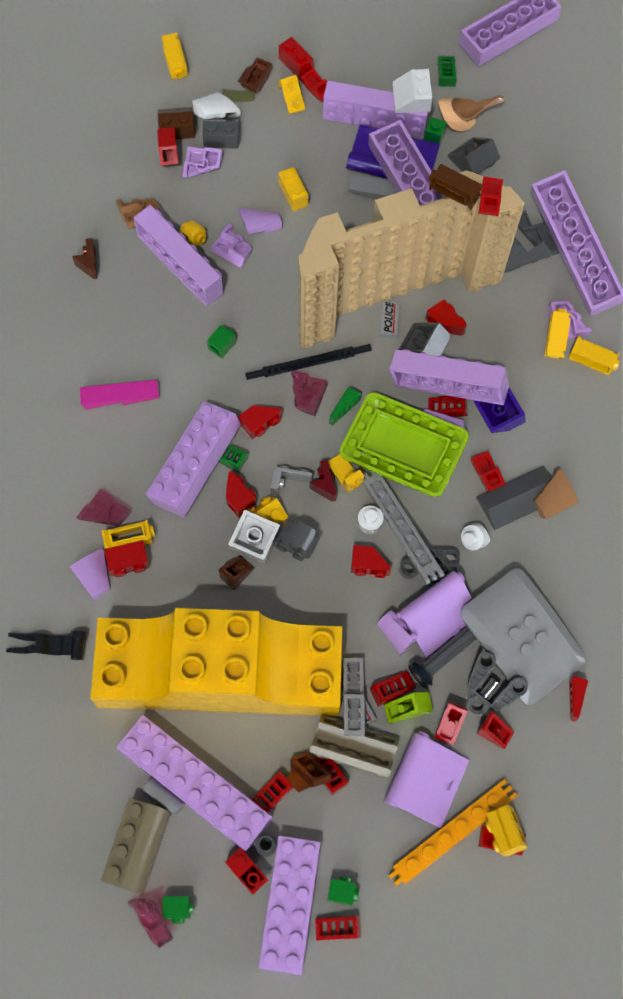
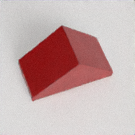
(495, 730)

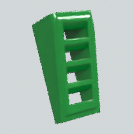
(446, 81)
(347, 402)
(243, 456)

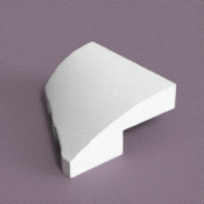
(214, 106)

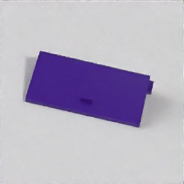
(364, 161)

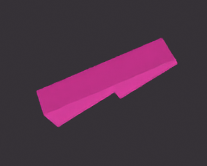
(123, 393)

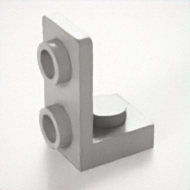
(284, 472)

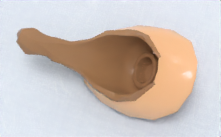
(462, 112)

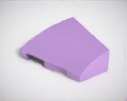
(231, 247)
(396, 632)

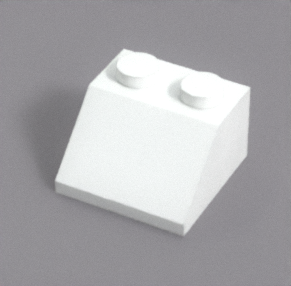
(413, 92)
(254, 537)

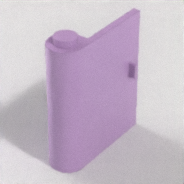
(437, 613)
(426, 780)

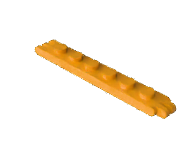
(451, 833)

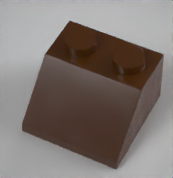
(180, 119)

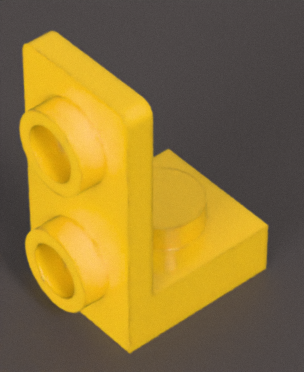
(291, 94)
(345, 473)

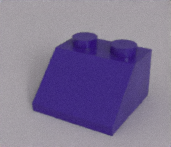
(502, 417)

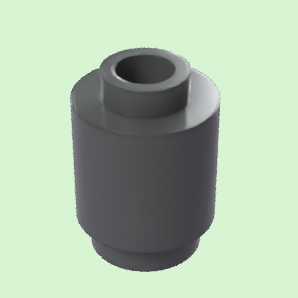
(261, 840)

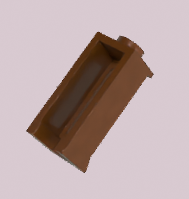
(455, 185)

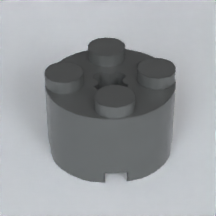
(297, 539)

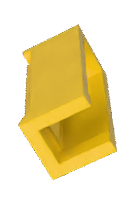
(174, 56)
(557, 334)
(594, 356)
(148, 533)

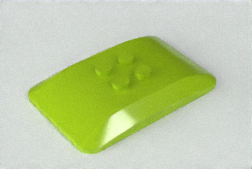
(404, 444)

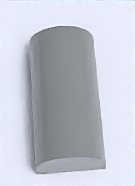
(163, 797)

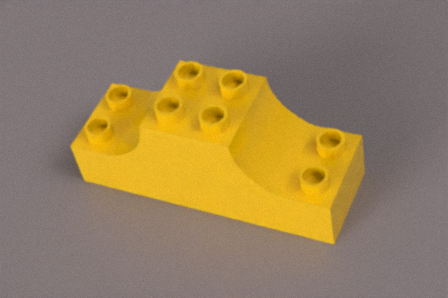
(217, 664)

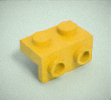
(269, 509)

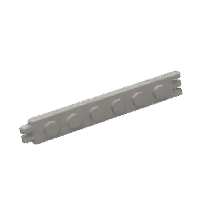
(402, 527)

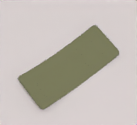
(239, 95)

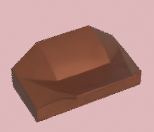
(256, 75)
(307, 772)

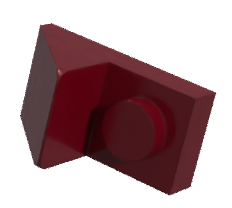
(325, 484)

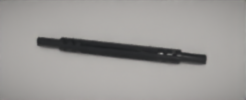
(273, 370)

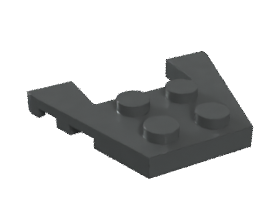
(537, 232)
(520, 257)

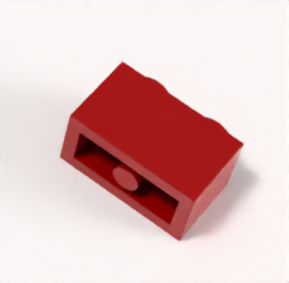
(295, 57)
(127, 559)

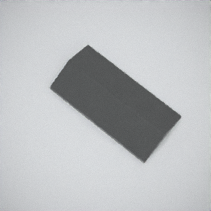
(514, 498)

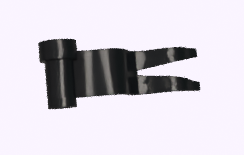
(52, 644)

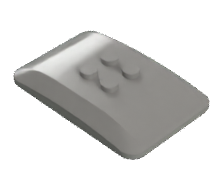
(523, 635)

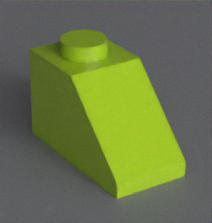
(408, 707)

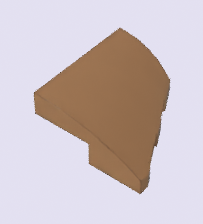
(130, 210)
(556, 496)

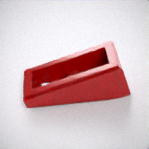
(455, 412)
(577, 690)
(378, 696)
(279, 776)
(341, 784)
(356, 928)

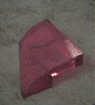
(308, 392)
(104, 510)
(151, 921)

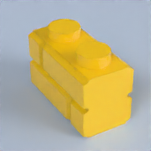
(293, 189)
(506, 831)

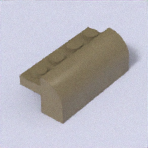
(368, 752)
(136, 846)

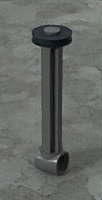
(424, 672)

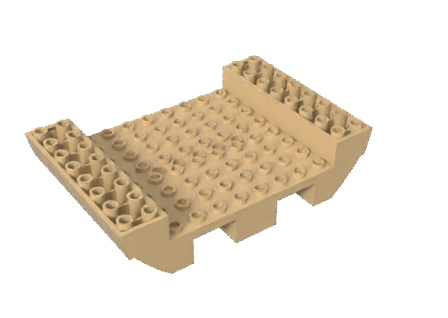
(399, 253)

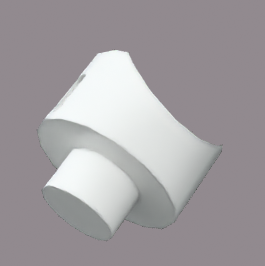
(370, 519)
(475, 537)

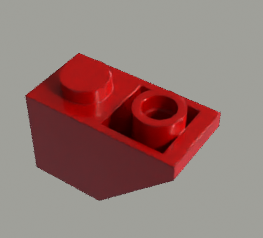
(167, 146)
(447, 317)
(258, 419)
(238, 495)
(368, 561)
(246, 871)

